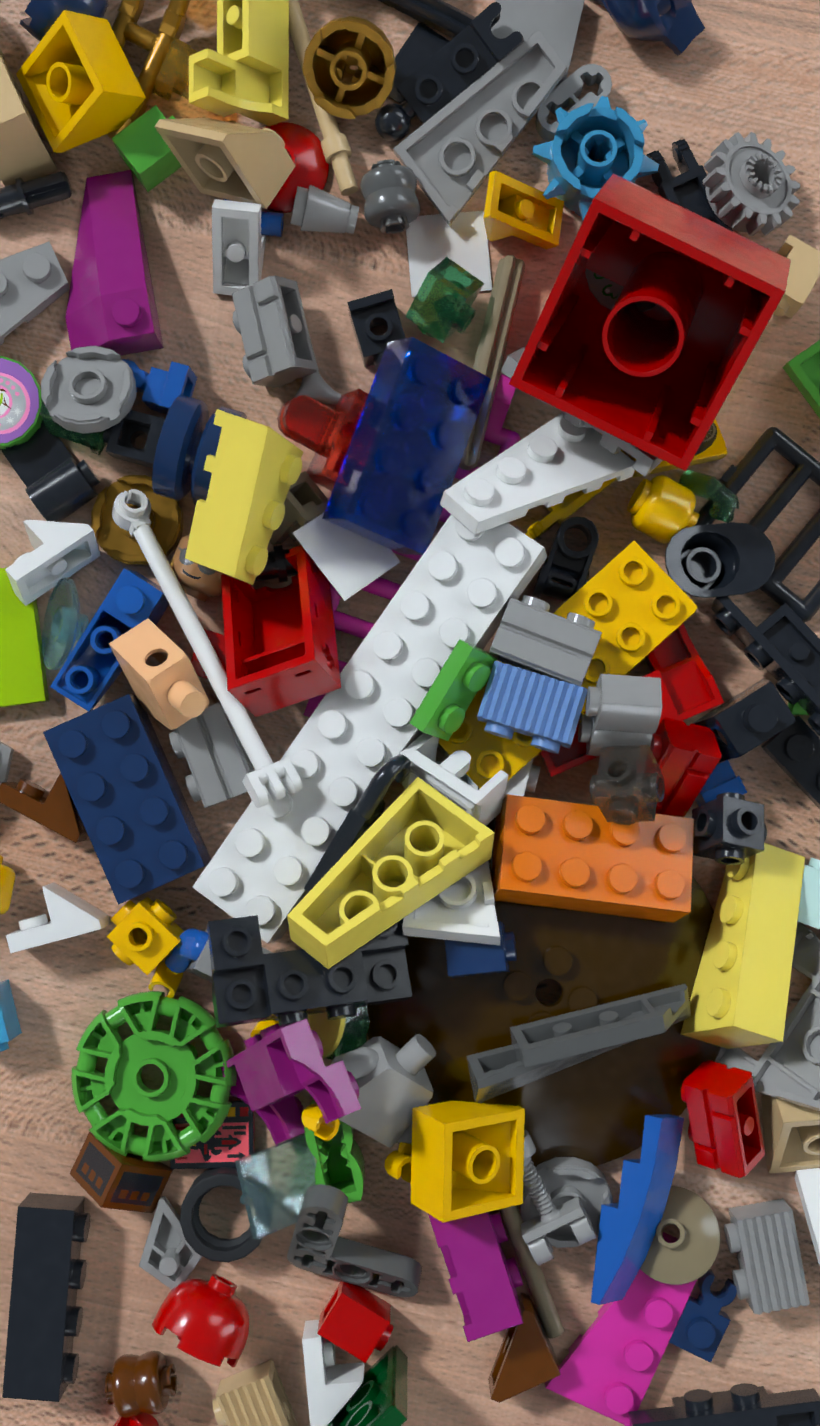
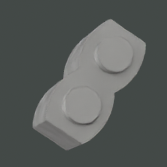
(620, 712)

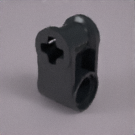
(567, 565)

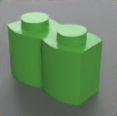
(338, 1161)

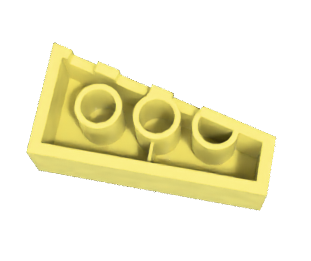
(389, 872)

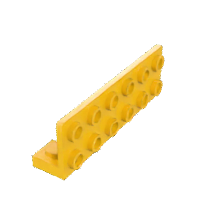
(635, 612)

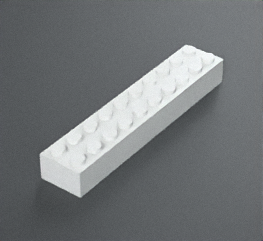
(448, 596)

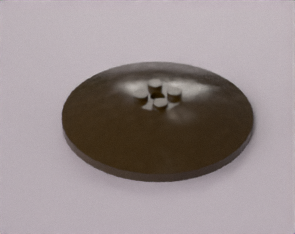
(597, 958)

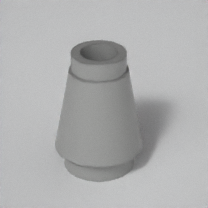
(323, 212)

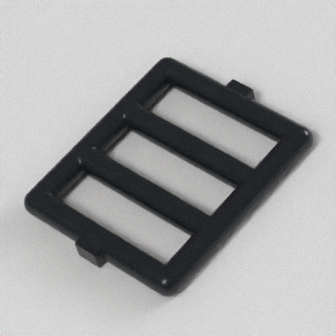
(805, 467)

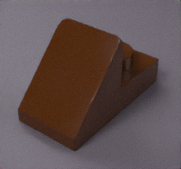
(53, 812)

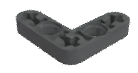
(320, 1250)

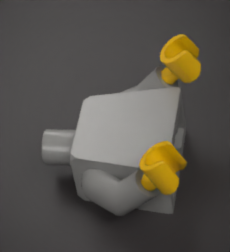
(389, 1087)

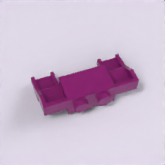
(284, 1064)

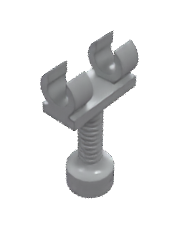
(550, 1216)

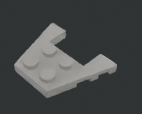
(791, 1067)

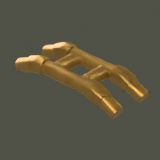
(126, 29)

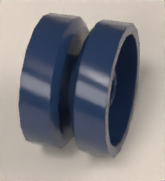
(183, 447)

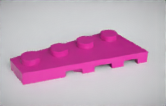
(622, 1348)

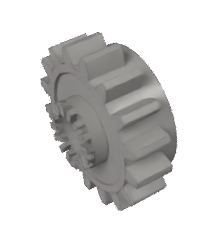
(750, 185)

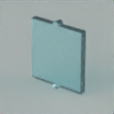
(275, 1184)

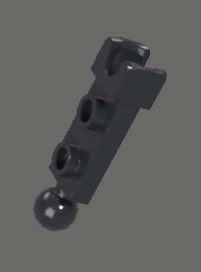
(447, 74)

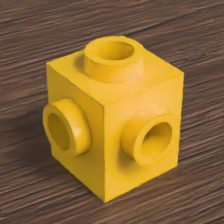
(133, 945)

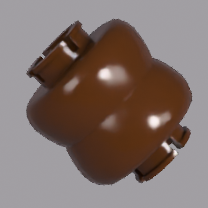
(140, 1384)

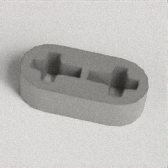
(567, 95)

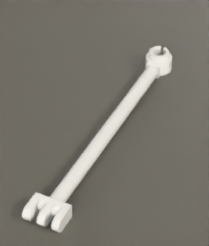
(266, 772)

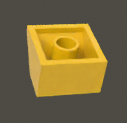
(79, 81)
(466, 1158)

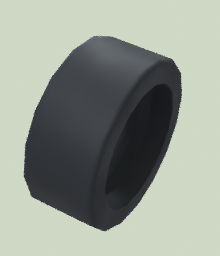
(195, 1233)

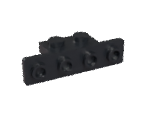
(782, 647)

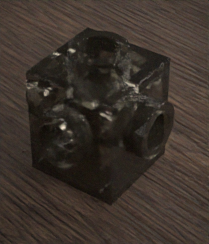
(627, 784)

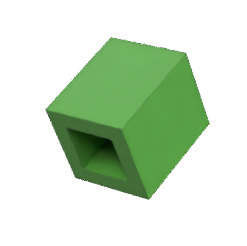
(145, 150)

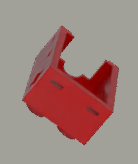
(280, 638)

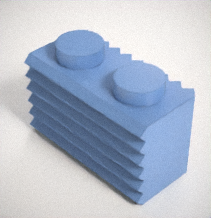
(531, 706)

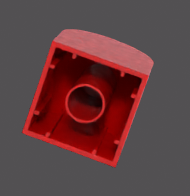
(662, 370)

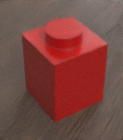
(356, 1321)

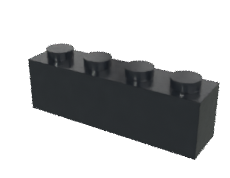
(45, 1297)

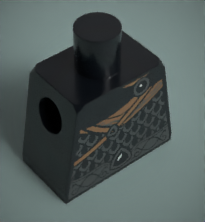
(748, 719)

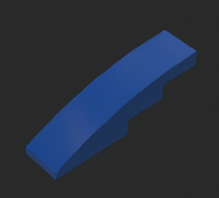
(631, 1223)

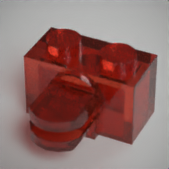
(323, 431)

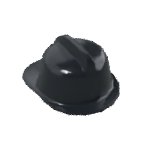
(720, 559)

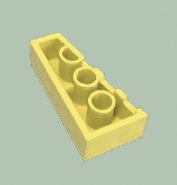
(748, 953)

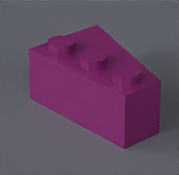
(480, 1272)

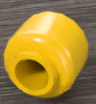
(662, 508)

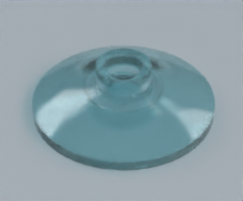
(62, 624)

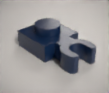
(702, 1320)

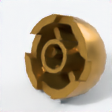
(349, 67)

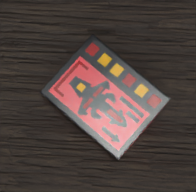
(230, 1143)

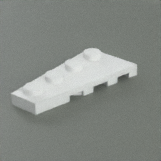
(534, 473)
(461, 911)

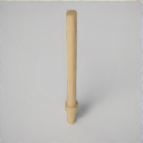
(334, 143)

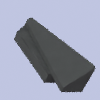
(573, 1037)

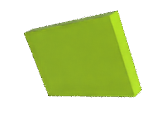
(21, 657)

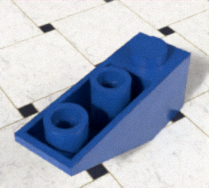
(92, 663)

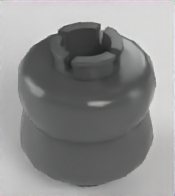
(390, 196)

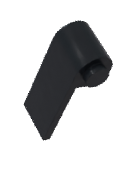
(52, 475)

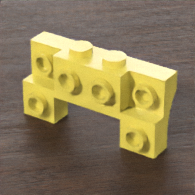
(250, 62)

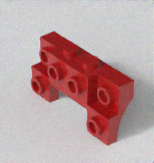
(685, 687)

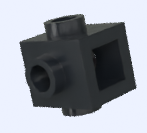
(729, 829)

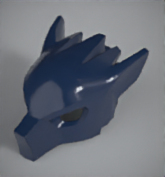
(656, 20)

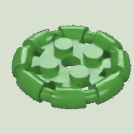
(181, 1076)

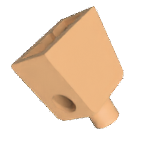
(164, 691)

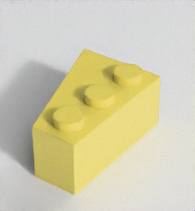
(243, 497)

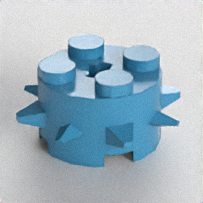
(592, 134)

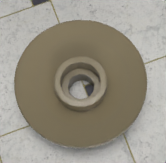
(696, 1247)

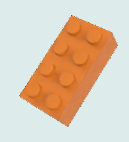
(580, 862)

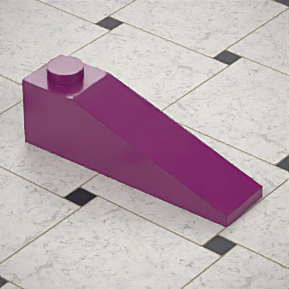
(111, 278)

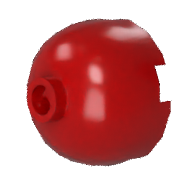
(206, 1319)

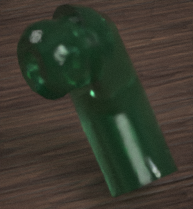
(712, 489)

